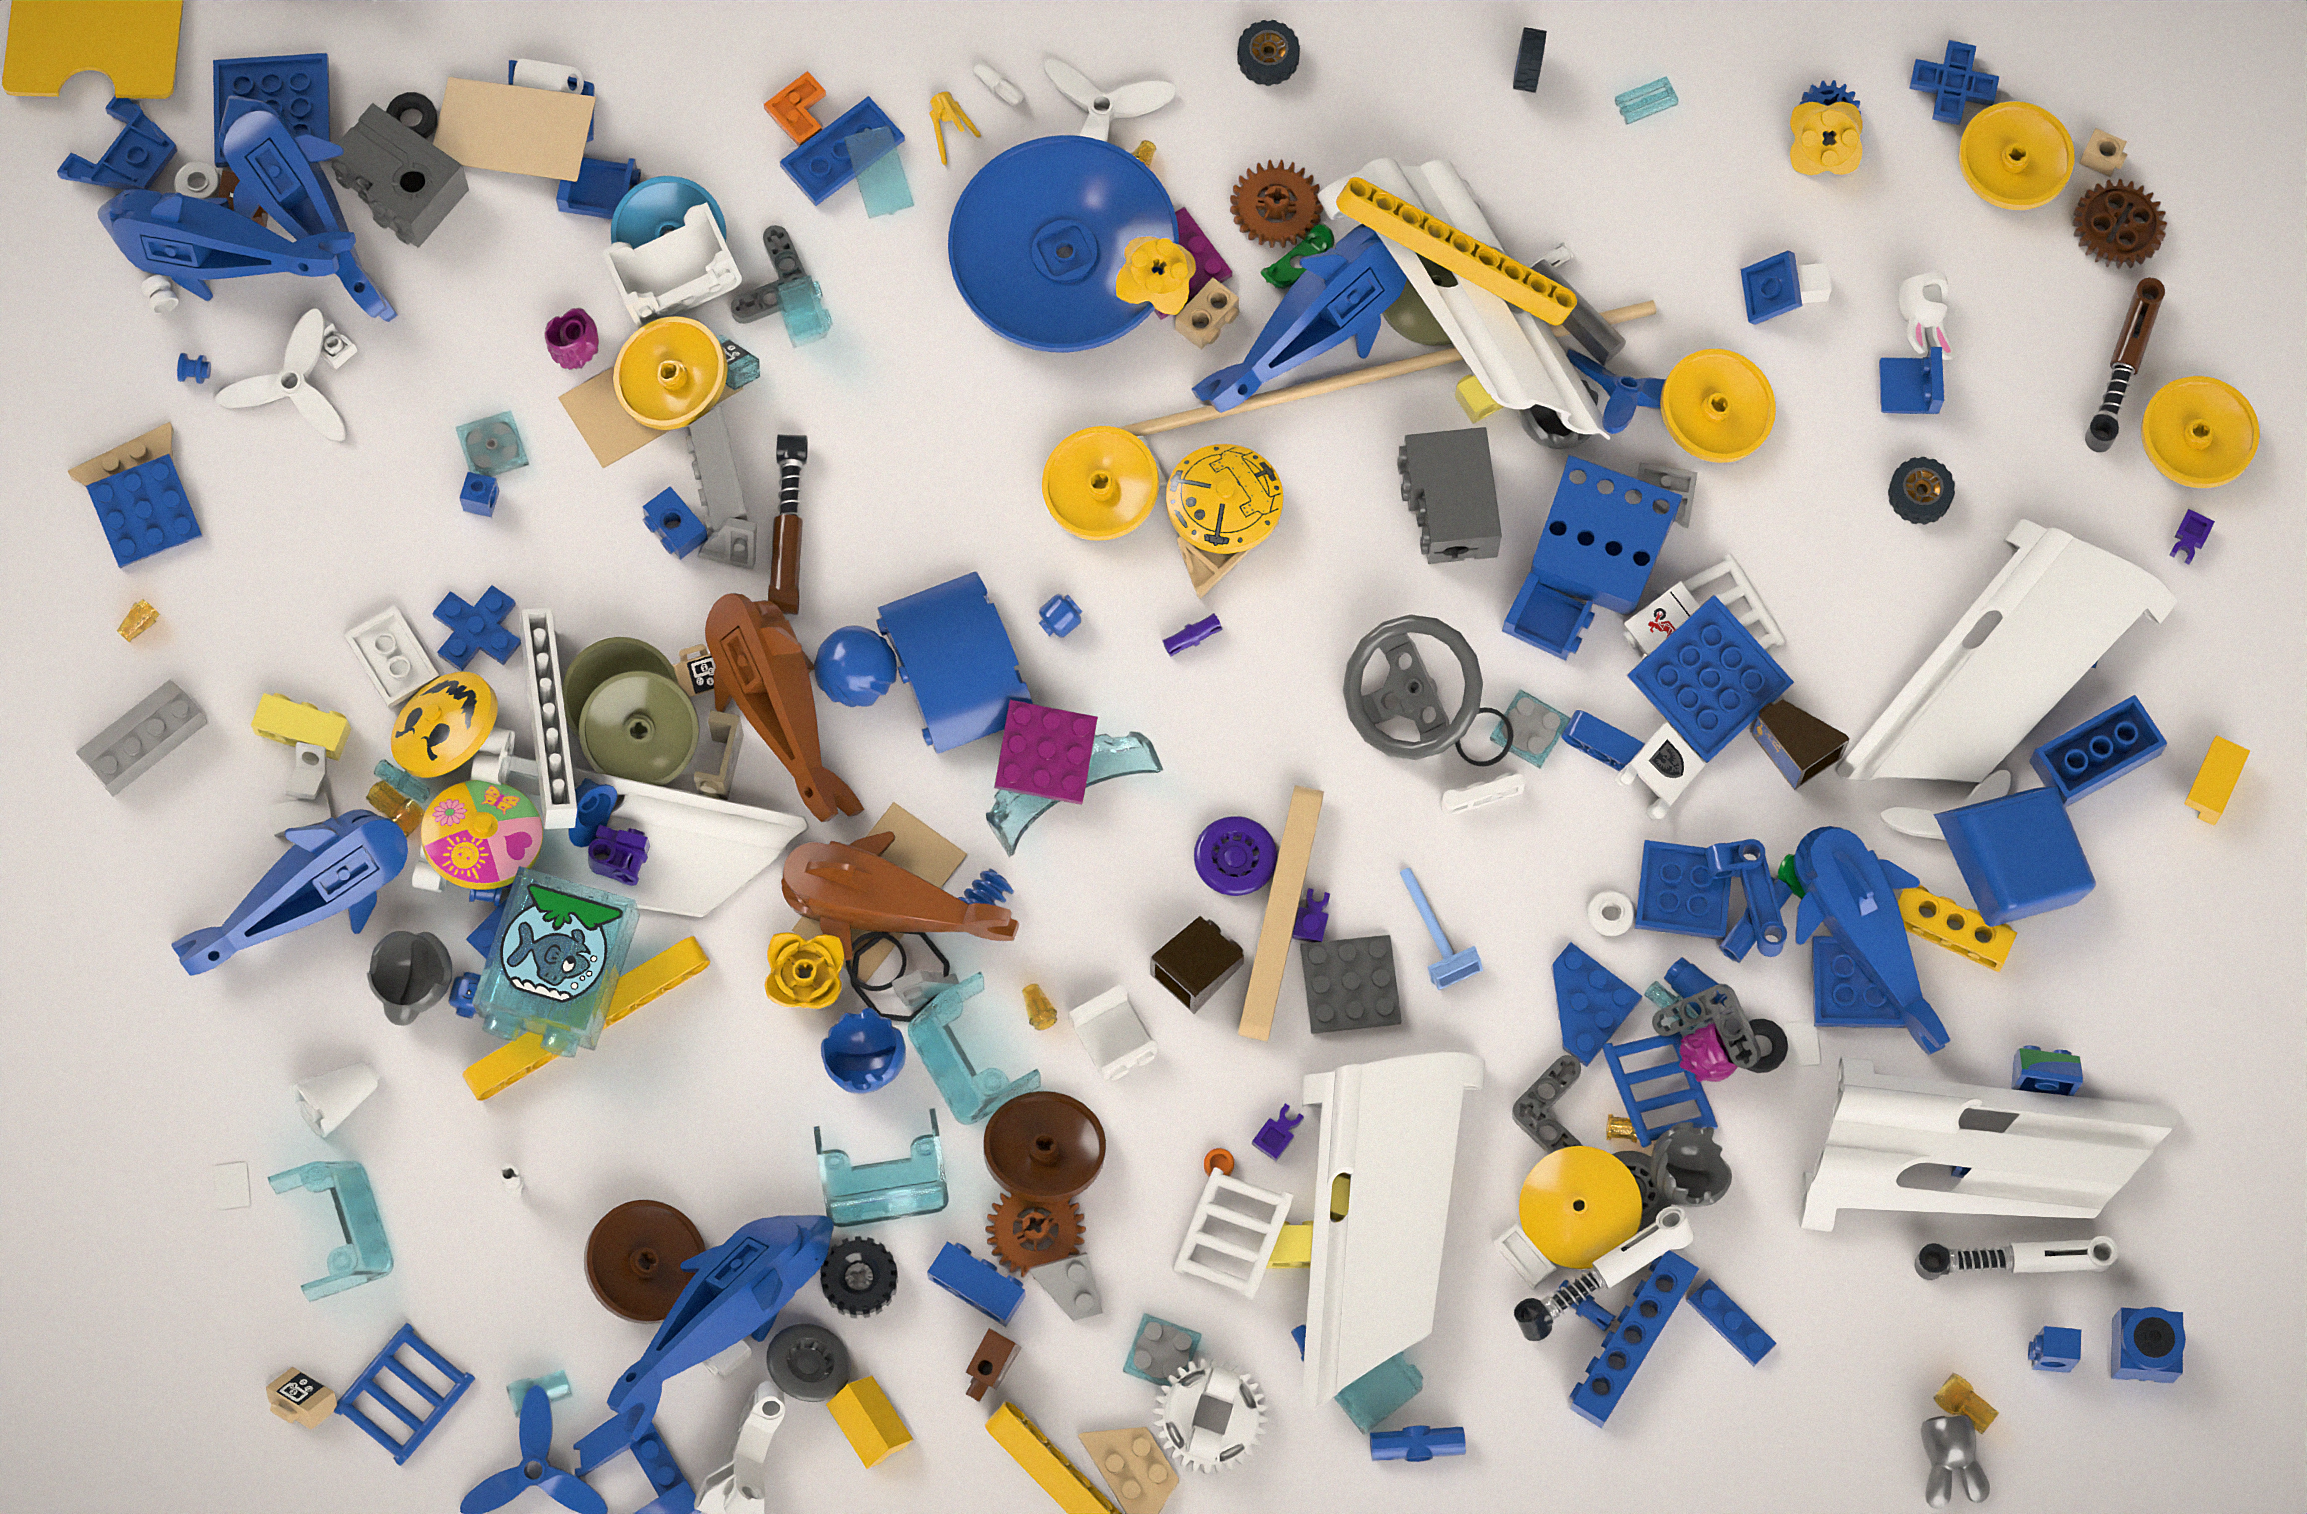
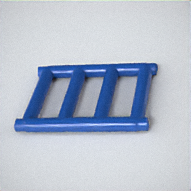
(1635, 1108)
(421, 1428)

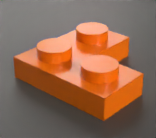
(791, 106)

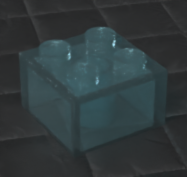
(803, 311)

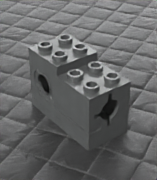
(399, 175)
(1453, 493)

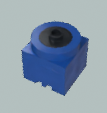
(2147, 1344)

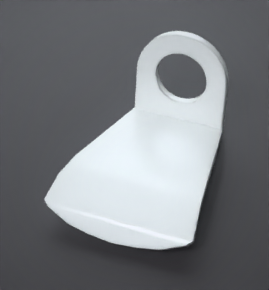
(546, 76)

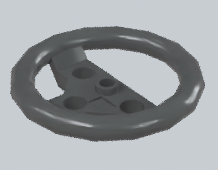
(1371, 709)

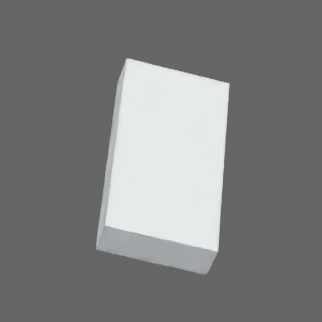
(299, 813)
(1524, 1256)

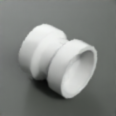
(159, 294)

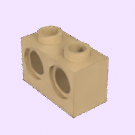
(1201, 310)

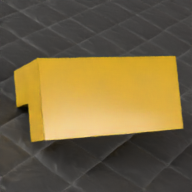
(2216, 779)
(869, 1421)

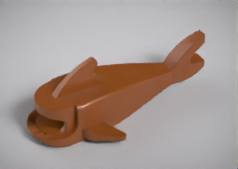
(770, 682)
(863, 891)

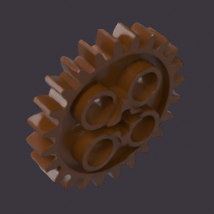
(2142, 236)

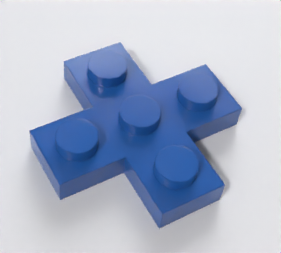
(1954, 82)
(476, 628)

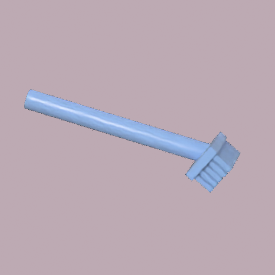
(1453, 966)

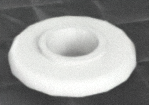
(197, 170)
(1611, 899)

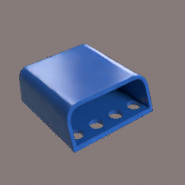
(1598, 541)
(2018, 854)

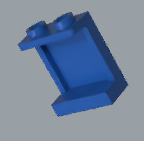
(598, 187)
(1547, 618)

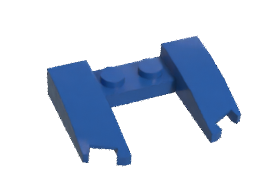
(653, 1456)

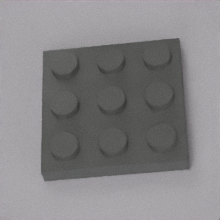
(1350, 984)

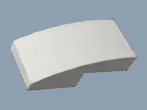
(335, 346)

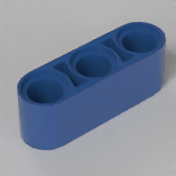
(1601, 740)

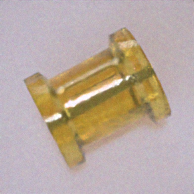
(1620, 1128)

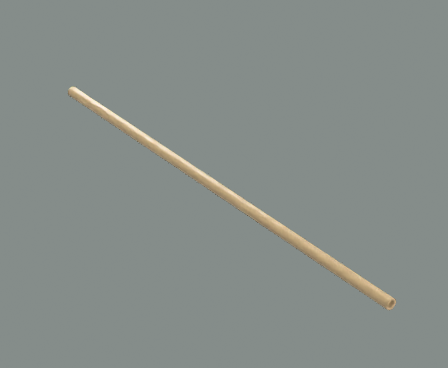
(1350, 379)

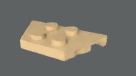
(126, 456)
(1207, 567)
(1132, 1468)

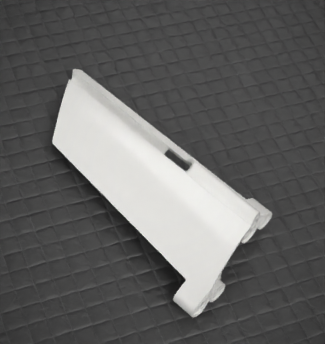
(1972, 706)
(698, 843)
(1380, 1266)

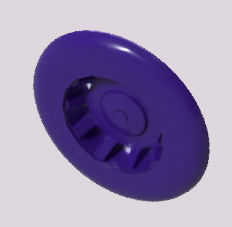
(1235, 856)

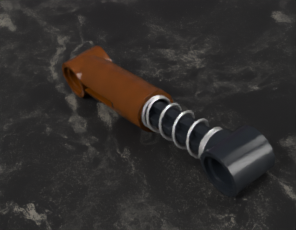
(2125, 362)
(787, 526)

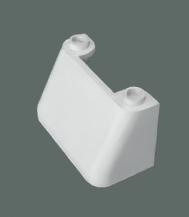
(674, 269)

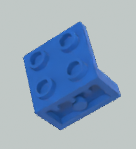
(1912, 384)

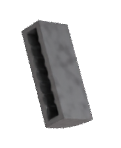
(1585, 322)

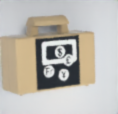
(697, 673)
(300, 1398)

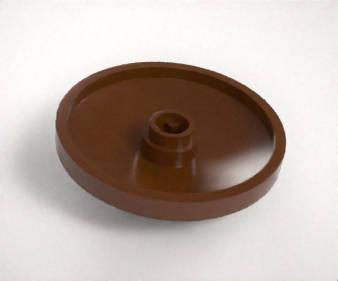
(1044, 1146)
(637, 1259)

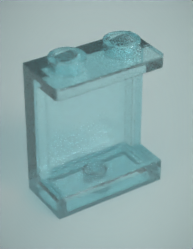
(1380, 1392)

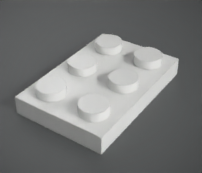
(391, 656)

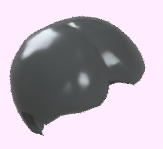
(409, 974)

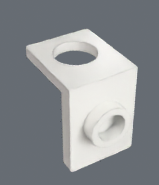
(307, 775)

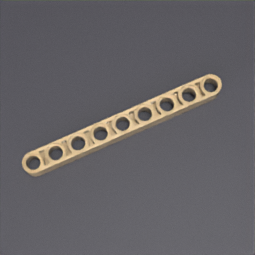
(1281, 913)

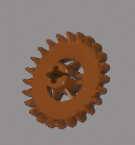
(1279, 184)
(1010, 1244)

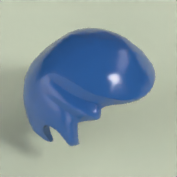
(855, 666)
(863, 1052)

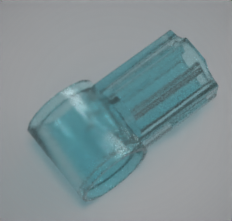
(555, 1385)

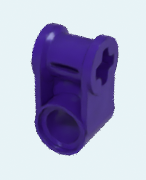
(622, 864)

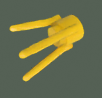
(947, 109)

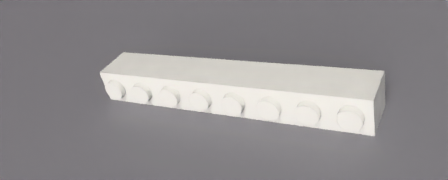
(548, 719)

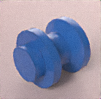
(193, 368)

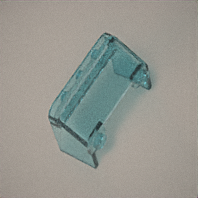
(964, 1091)
(884, 1188)
(367, 1247)

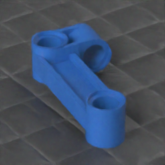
(1729, 861)

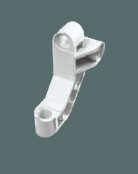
(740, 1480)

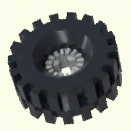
(852, 1258)

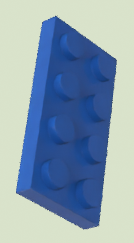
(823, 161)

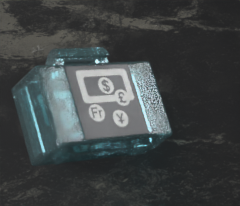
(741, 364)

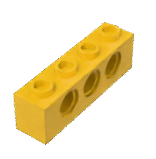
(1962, 941)

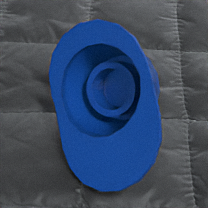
(593, 809)

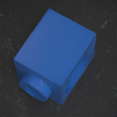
(479, 494)

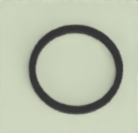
(1506, 749)
(888, 937)

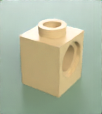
(2106, 142)

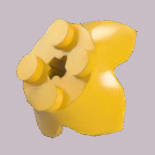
(1808, 124)
(1138, 282)
(790, 954)

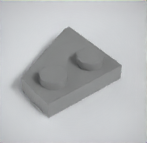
(1674, 480)
(732, 543)
(920, 985)
(1070, 1285)

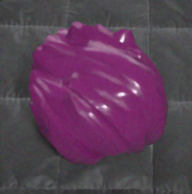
(572, 338)
(1706, 1055)

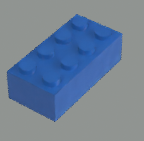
(2099, 751)

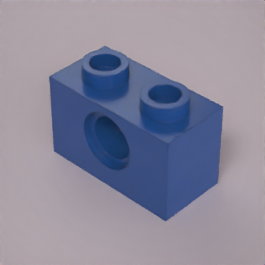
(668, 508)
(2055, 1349)

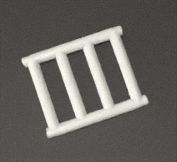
(1743, 589)
(1259, 1258)

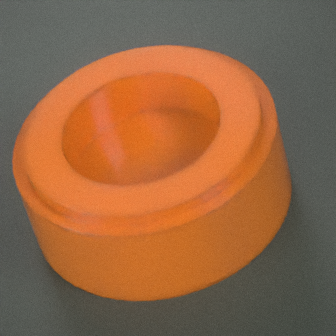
(1221, 1159)

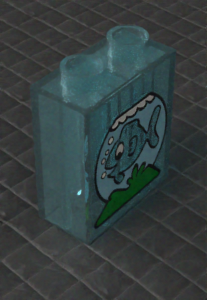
(555, 962)

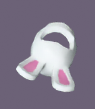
(1925, 311)

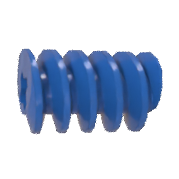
(987, 889)

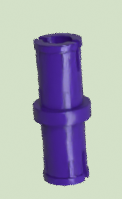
(1192, 635)

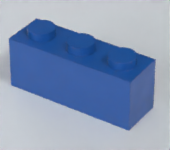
(977, 1283)

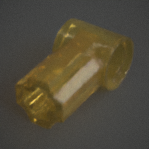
(395, 806)
(1958, 1398)

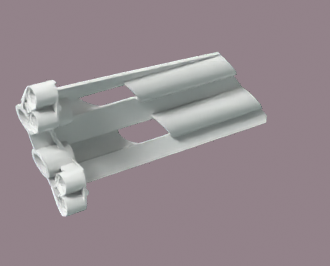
(1506, 350)
(2050, 1162)

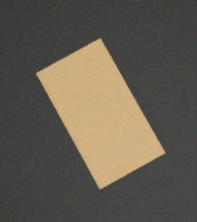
(514, 128)
(605, 423)
(914, 849)

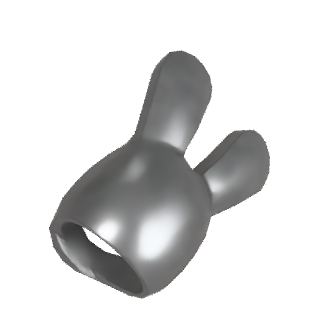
(1952, 1445)

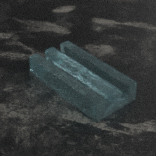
(1621, 99)

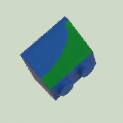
(2046, 1071)

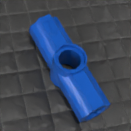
(1742, 935)
(1417, 1443)

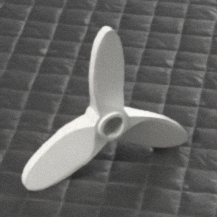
(1122, 103)
(299, 361)
(1923, 823)

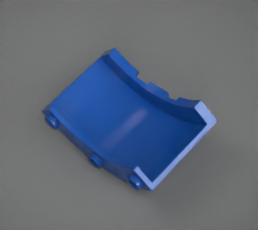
(954, 660)

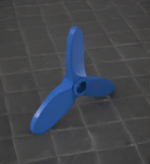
(1624, 392)
(535, 1444)

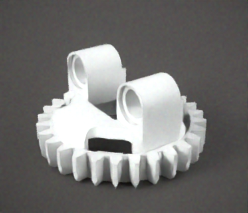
(1201, 1444)

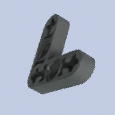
(783, 275)
(1710, 1009)
(1542, 1105)

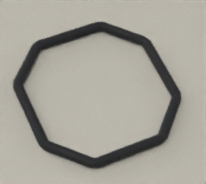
(864, 997)

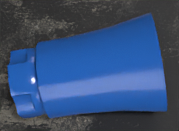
(1688, 980)

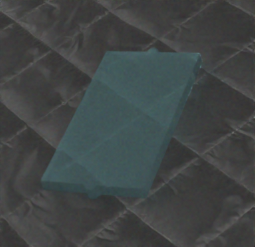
(879, 171)

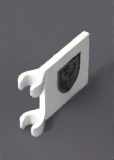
(1665, 766)

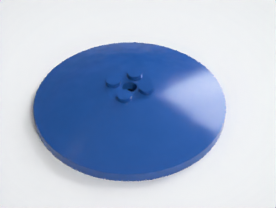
(1031, 206)

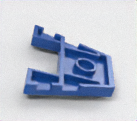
(132, 159)

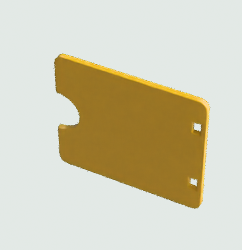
(121, 38)

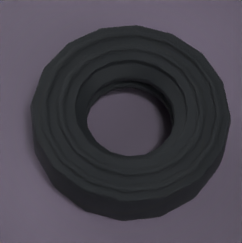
(417, 101)
(1779, 1045)

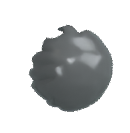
(1547, 429)
(1689, 1166)

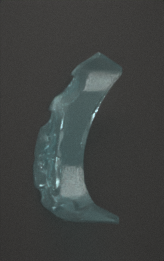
(1109, 759)

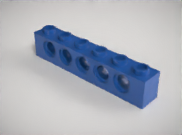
(1598, 1407)

